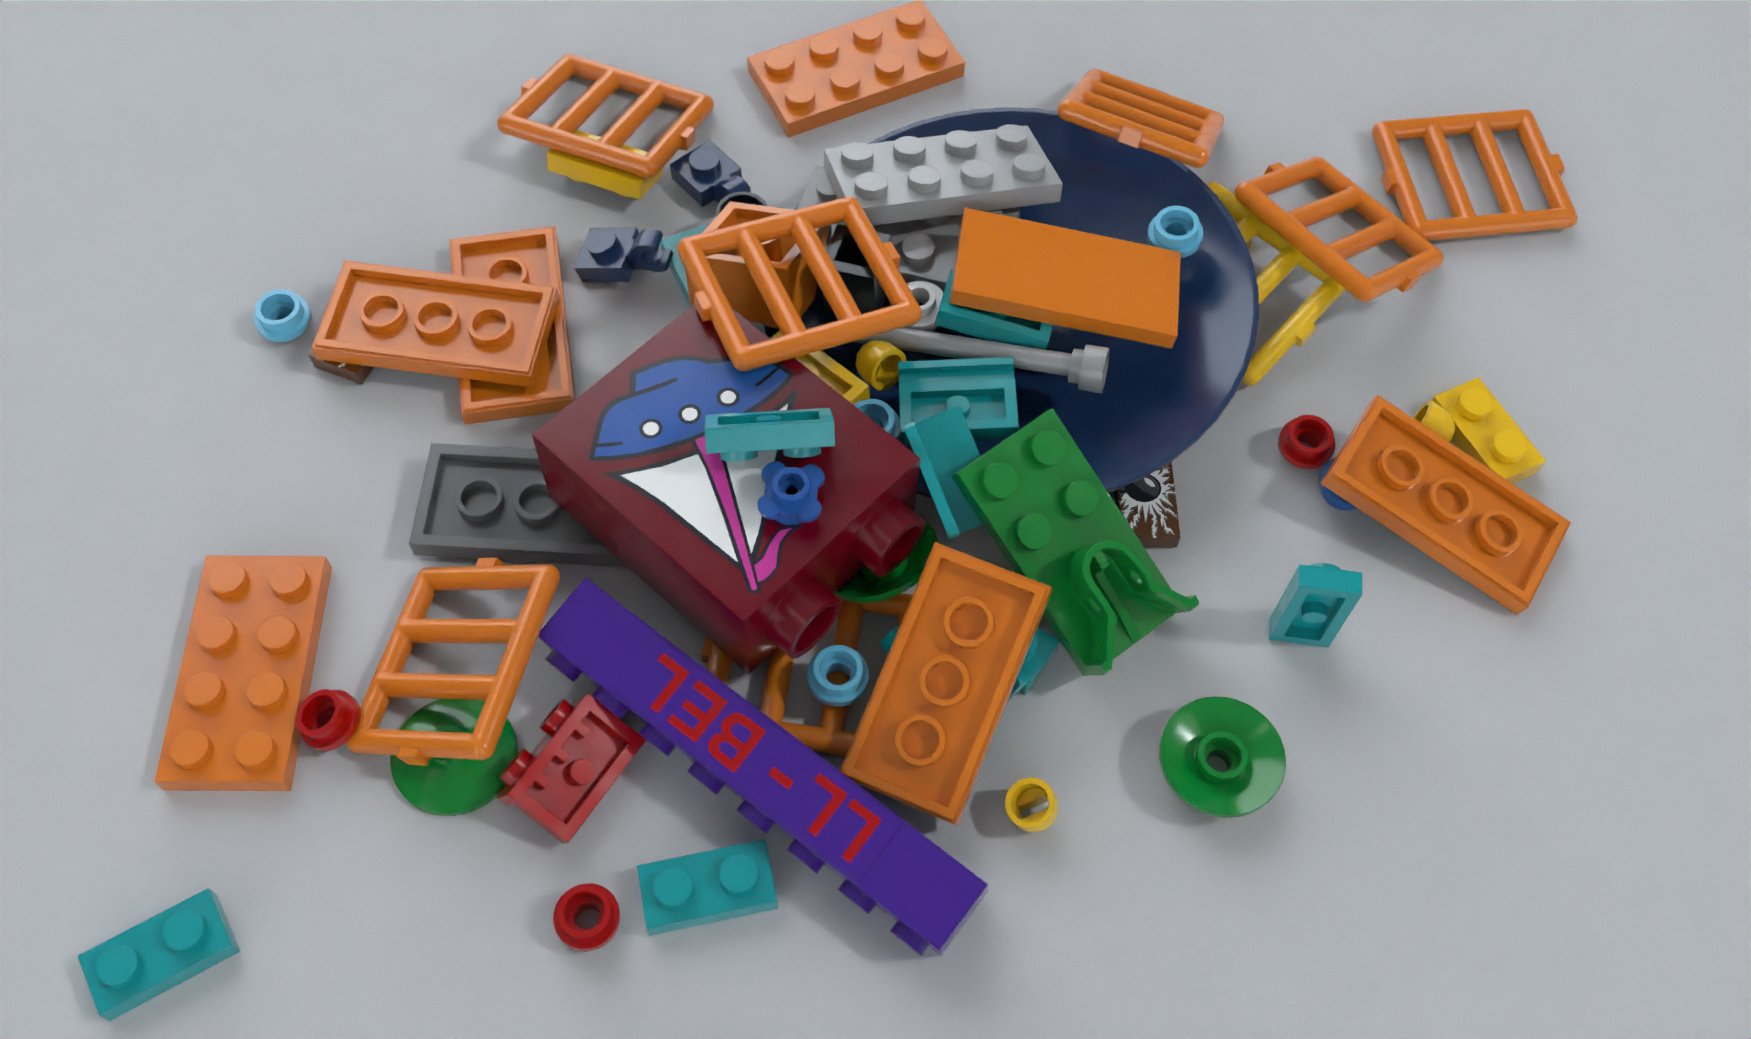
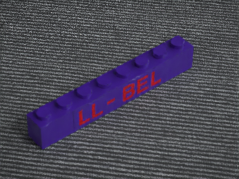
(766, 767)

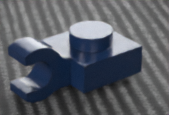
(708, 174)
(618, 251)

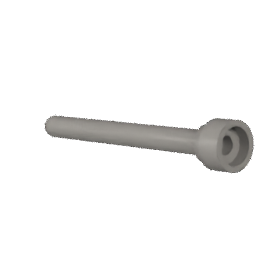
(1083, 367)

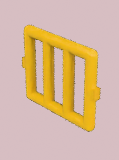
(1301, 323)

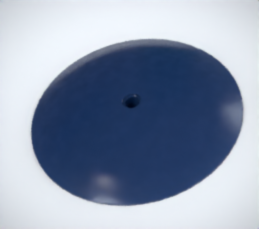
(1153, 395)

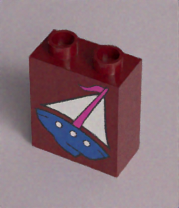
(689, 524)

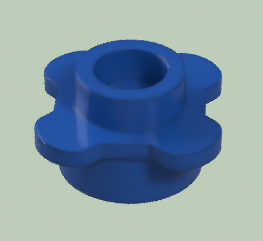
(791, 508)

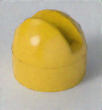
(879, 364)
(1436, 419)
(1029, 794)

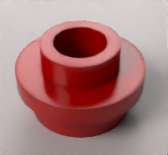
(1312, 431)
(328, 719)
(576, 901)

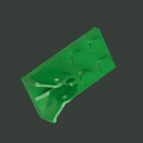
(1070, 535)

